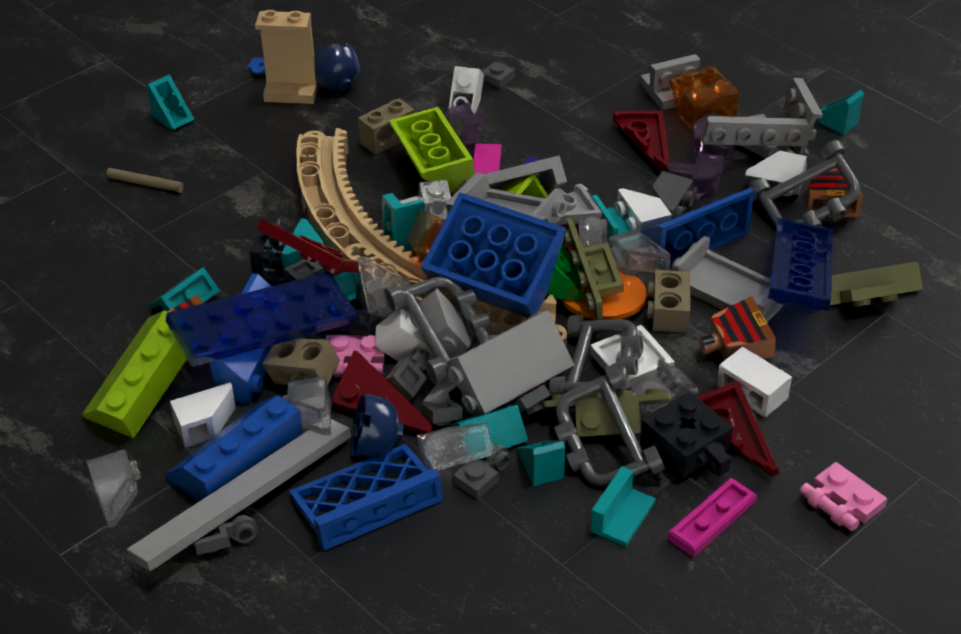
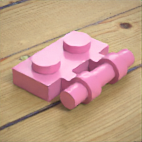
(366, 346)
(848, 491)

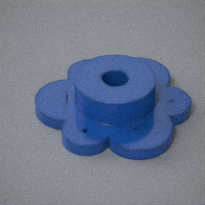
(257, 66)

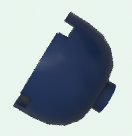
(337, 67)
(374, 427)

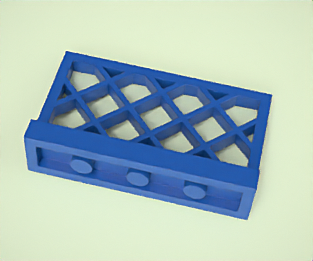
(371, 507)

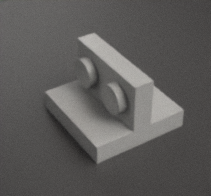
(657, 81)

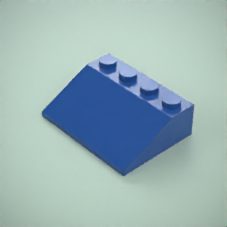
(496, 254)

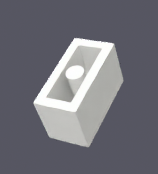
(761, 382)

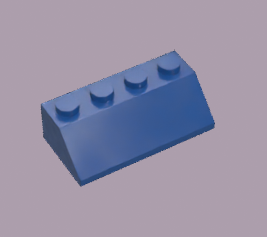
(720, 221)
(245, 369)
(238, 447)

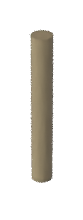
(145, 180)

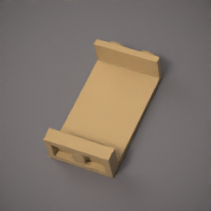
(288, 56)

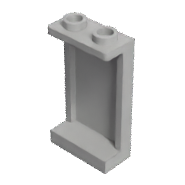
(548, 171)
(547, 209)
(724, 281)
(509, 364)

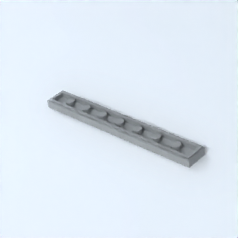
(234, 496)

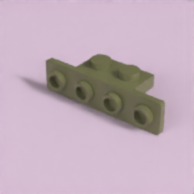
(596, 268)
(876, 282)
(595, 419)

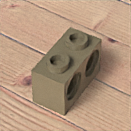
(375, 129)
(670, 301)
(301, 360)

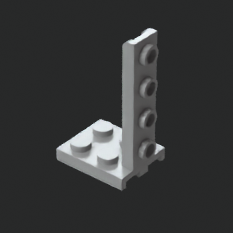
(791, 127)

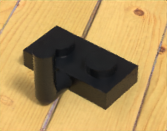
(365, 323)

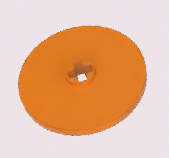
(615, 305)

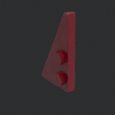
(647, 132)
(310, 249)
(363, 379)
(747, 436)

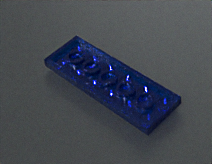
(802, 265)
(260, 318)

